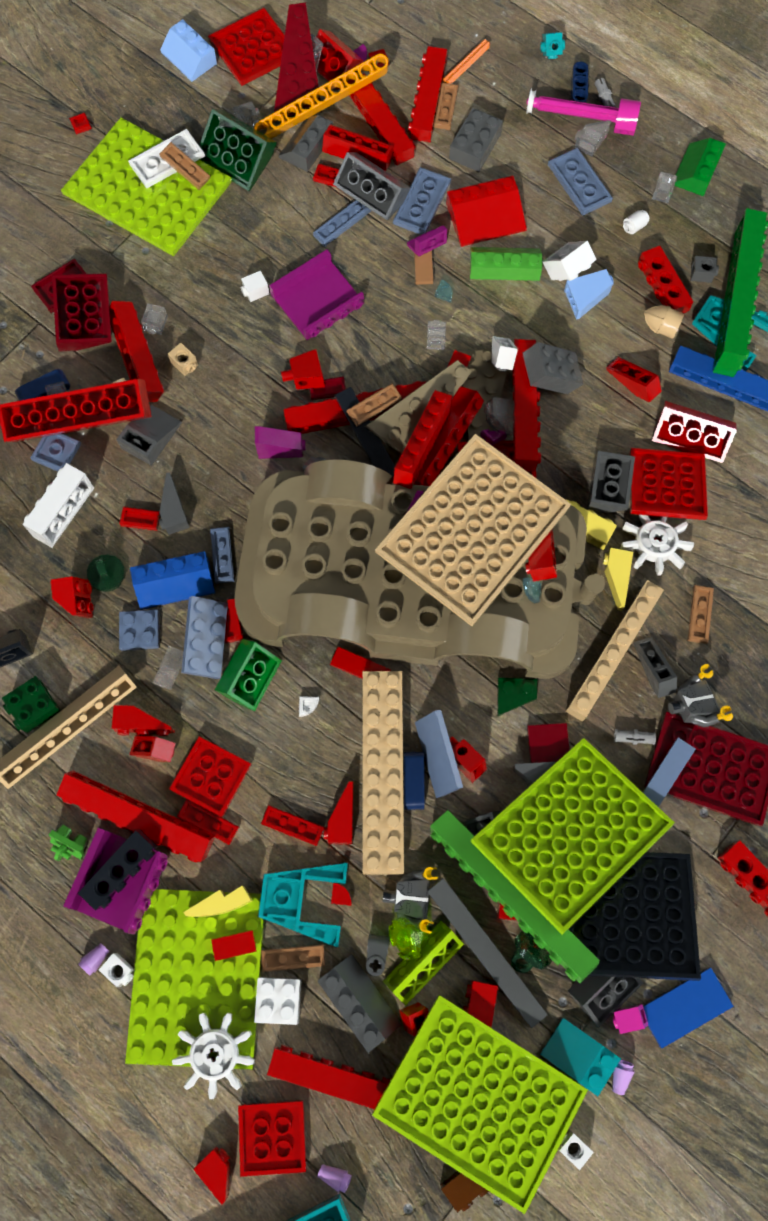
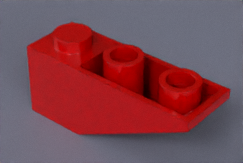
(130, 719)

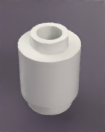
(636, 221)

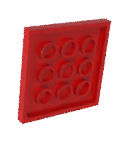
(250, 46)
(669, 484)

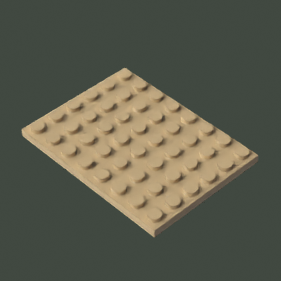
(473, 529)

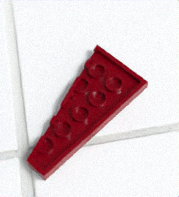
(297, 64)

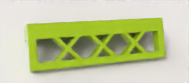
(406, 972)

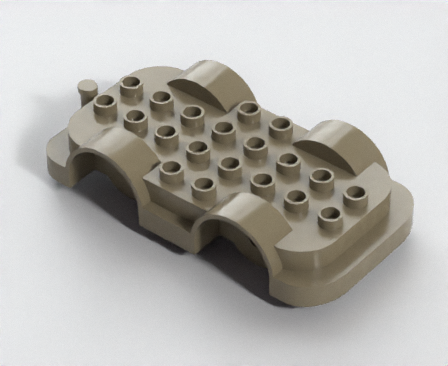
(317, 573)

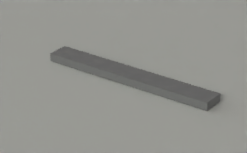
(487, 953)

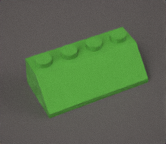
(505, 263)

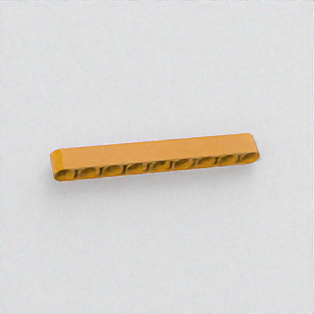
(326, 91)

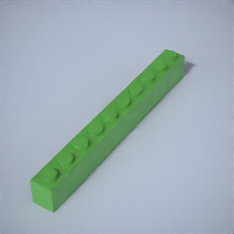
(563, 949)

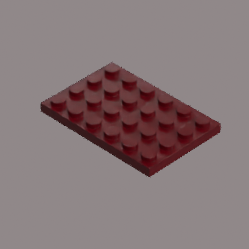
(723, 772)

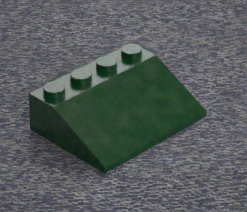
(235, 148)

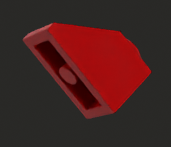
(152, 748)
(215, 1173)

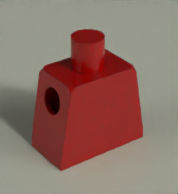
(305, 371)
(468, 759)

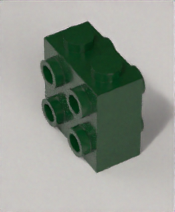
(30, 705)

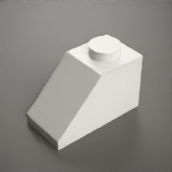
(503, 353)

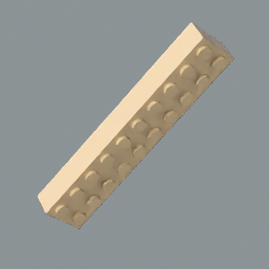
(383, 773)

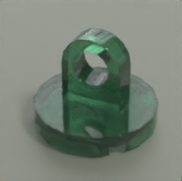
(106, 573)
(530, 952)

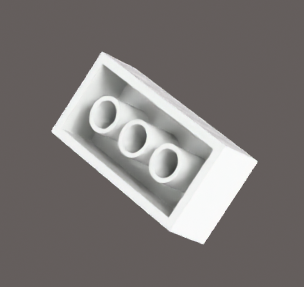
(58, 505)

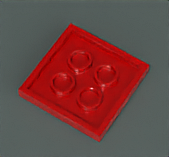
(210, 776)
(272, 1138)

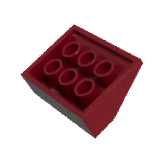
(81, 311)

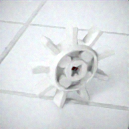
(656, 542)
(207, 1066)

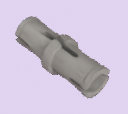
(604, 93)
(634, 737)

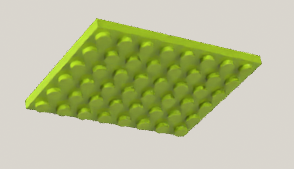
(159, 214)
(572, 834)
(181, 979)
(480, 1103)

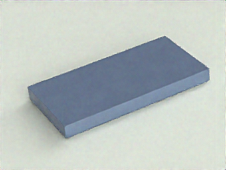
(580, 181)
(422, 201)
(438, 754)

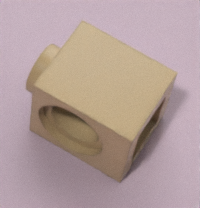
(180, 353)

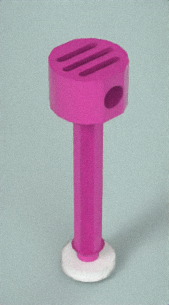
(624, 116)

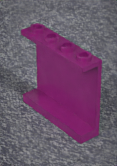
(315, 295)
(131, 903)

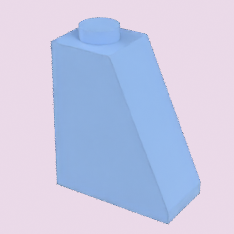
(588, 291)

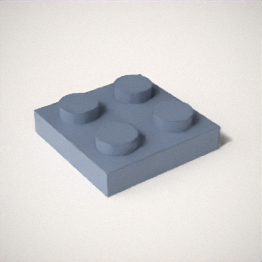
(139, 630)

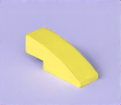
(220, 903)

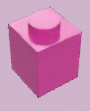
(630, 1019)

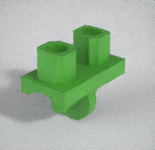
(65, 847)

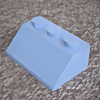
(188, 51)

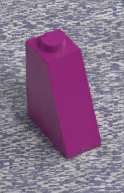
(278, 443)

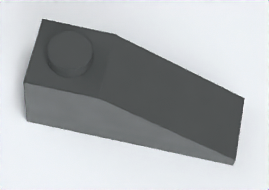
(171, 508)
(656, 667)

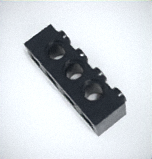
(92, 890)

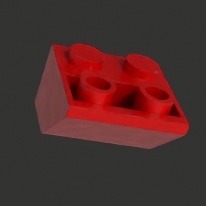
(73, 595)

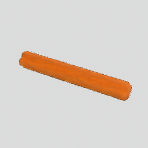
(464, 64)

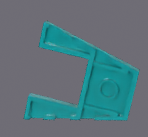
(709, 321)
(283, 898)

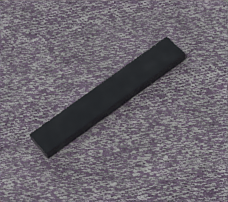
(370, 442)

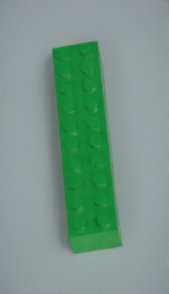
(741, 293)

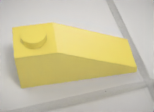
(617, 571)

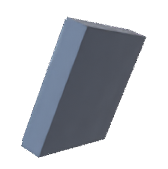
(55, 451)

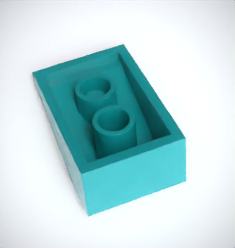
(580, 1056)

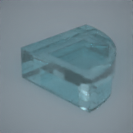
(444, 291)
(532, 589)

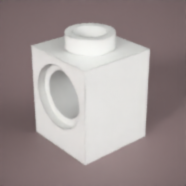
(109, 966)
(581, 1156)

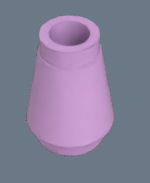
(93, 959)
(622, 1076)
(335, 1178)

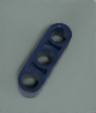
(579, 82)
(36, 387)
(414, 781)

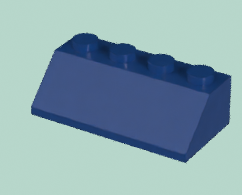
(172, 580)

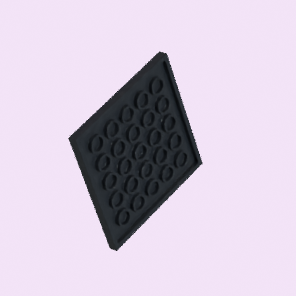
(645, 922)

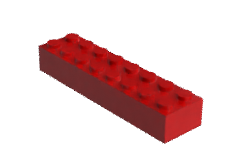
(74, 410)

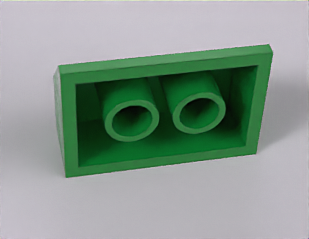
(699, 165)
(248, 674)

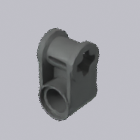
(377, 950)

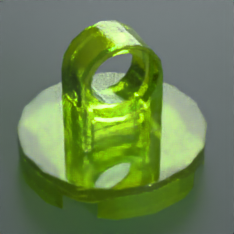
(406, 938)

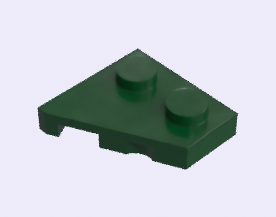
(514, 693)

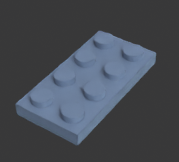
(204, 637)

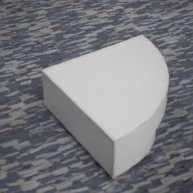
(307, 705)

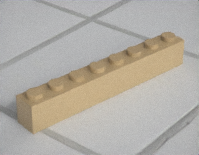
(614, 651)
(64, 726)

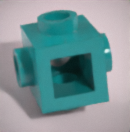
(558, 45)

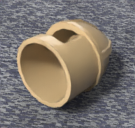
(663, 320)

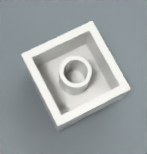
(569, 261)
(278, 1001)

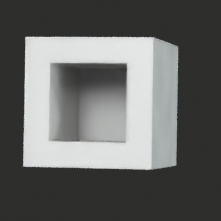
(254, 286)

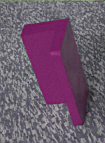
(428, 241)

